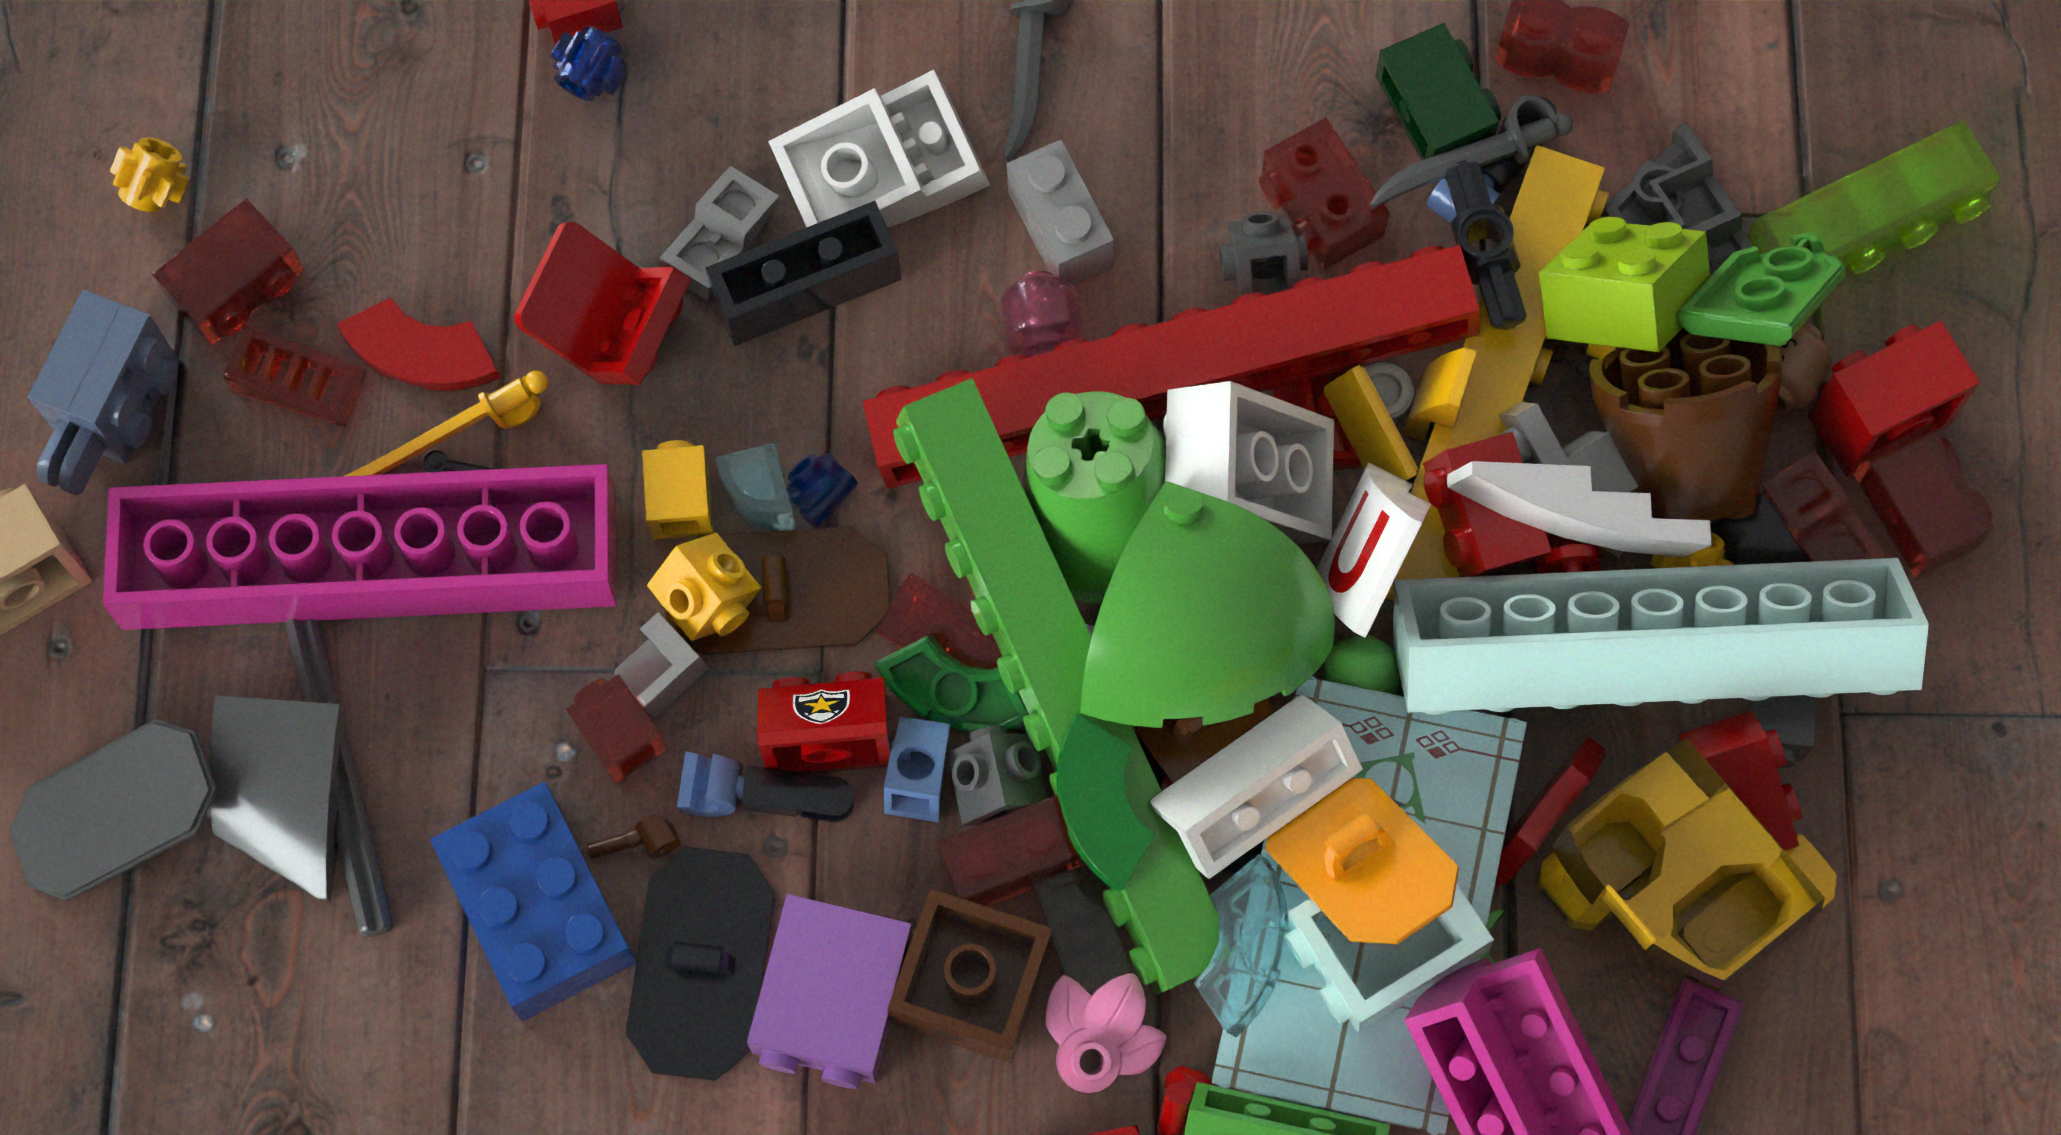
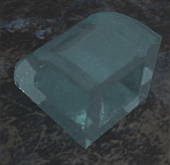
(757, 487)

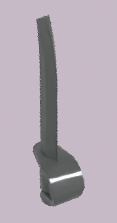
(1028, 65)
(1513, 141)

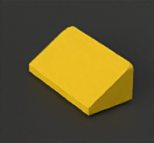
(1369, 424)

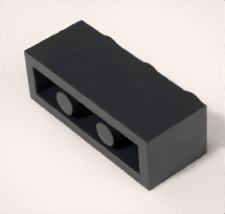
(804, 273)

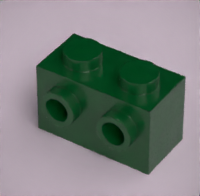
(1436, 92)

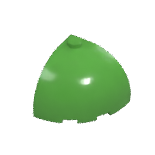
(1204, 616)

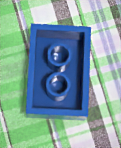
(533, 901)

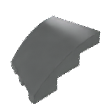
(1683, 191)
(278, 785)

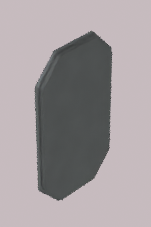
(113, 809)

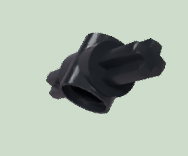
(1489, 269)

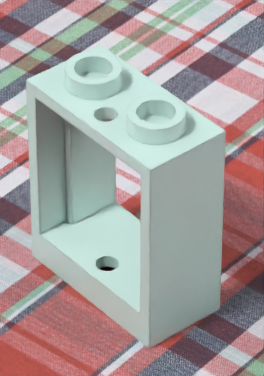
(1341, 995)

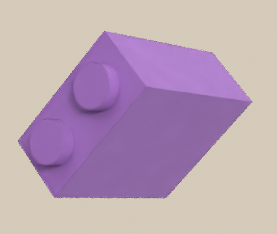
(828, 991)

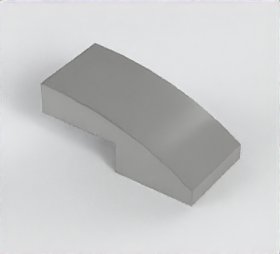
(723, 227)

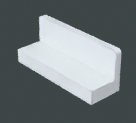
(1258, 784)

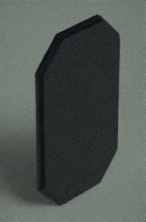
(700, 963)

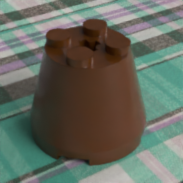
(1692, 421)

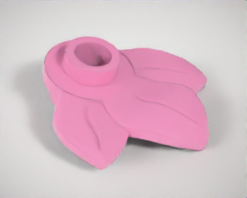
(1103, 1022)

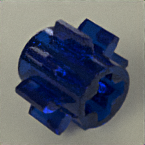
(588, 63)

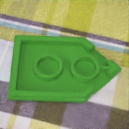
(1764, 294)

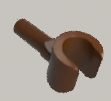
(653, 831)

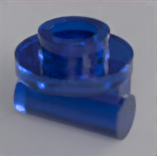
(819, 487)

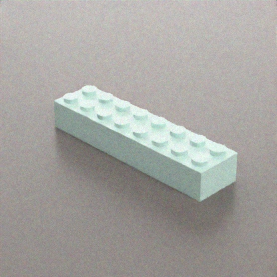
(1658, 635)

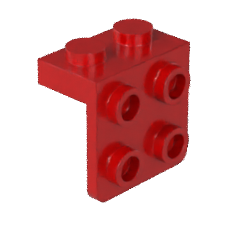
(600, 307)

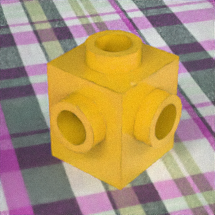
(704, 587)

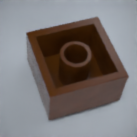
(970, 975)

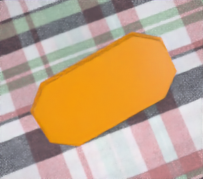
(1366, 864)

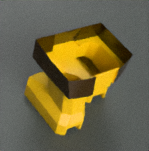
(1685, 871)

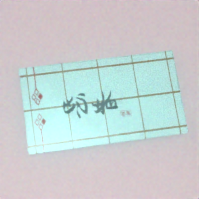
(1458, 786)

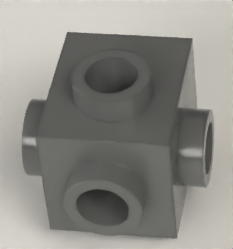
(1263, 254)
(995, 775)

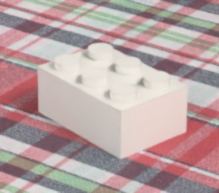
(1253, 455)

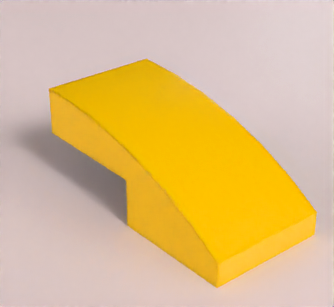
(1440, 393)

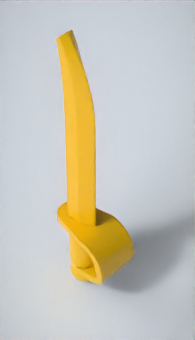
(507, 406)

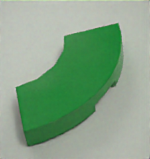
(949, 690)
(1096, 802)

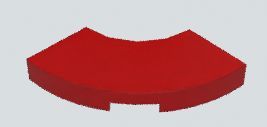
(417, 352)
(1548, 808)

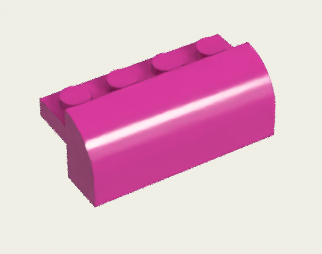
(1511, 1053)

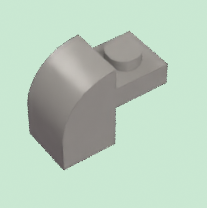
(1594, 449)

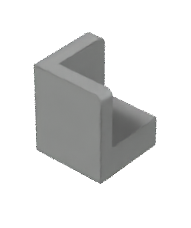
(660, 667)

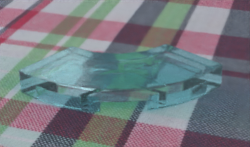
(1249, 945)

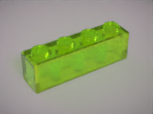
(1889, 201)

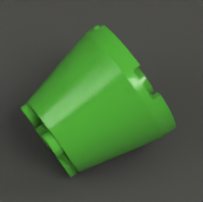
(1090, 481)

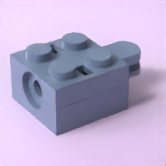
(100, 388)

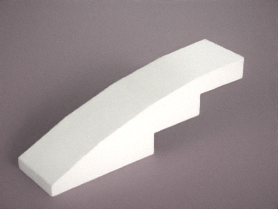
(1563, 504)

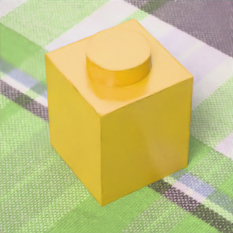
(677, 490)

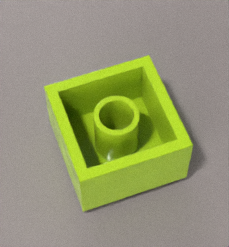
(1623, 283)

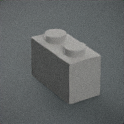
(1060, 213)

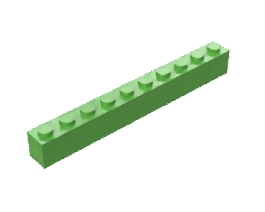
(1045, 656)

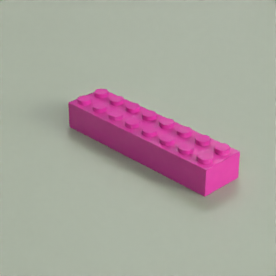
(361, 547)

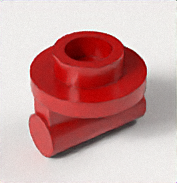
(1179, 1093)

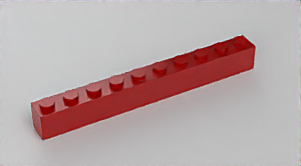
(1252, 342)

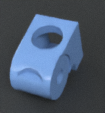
(917, 769)

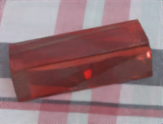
(925, 611)

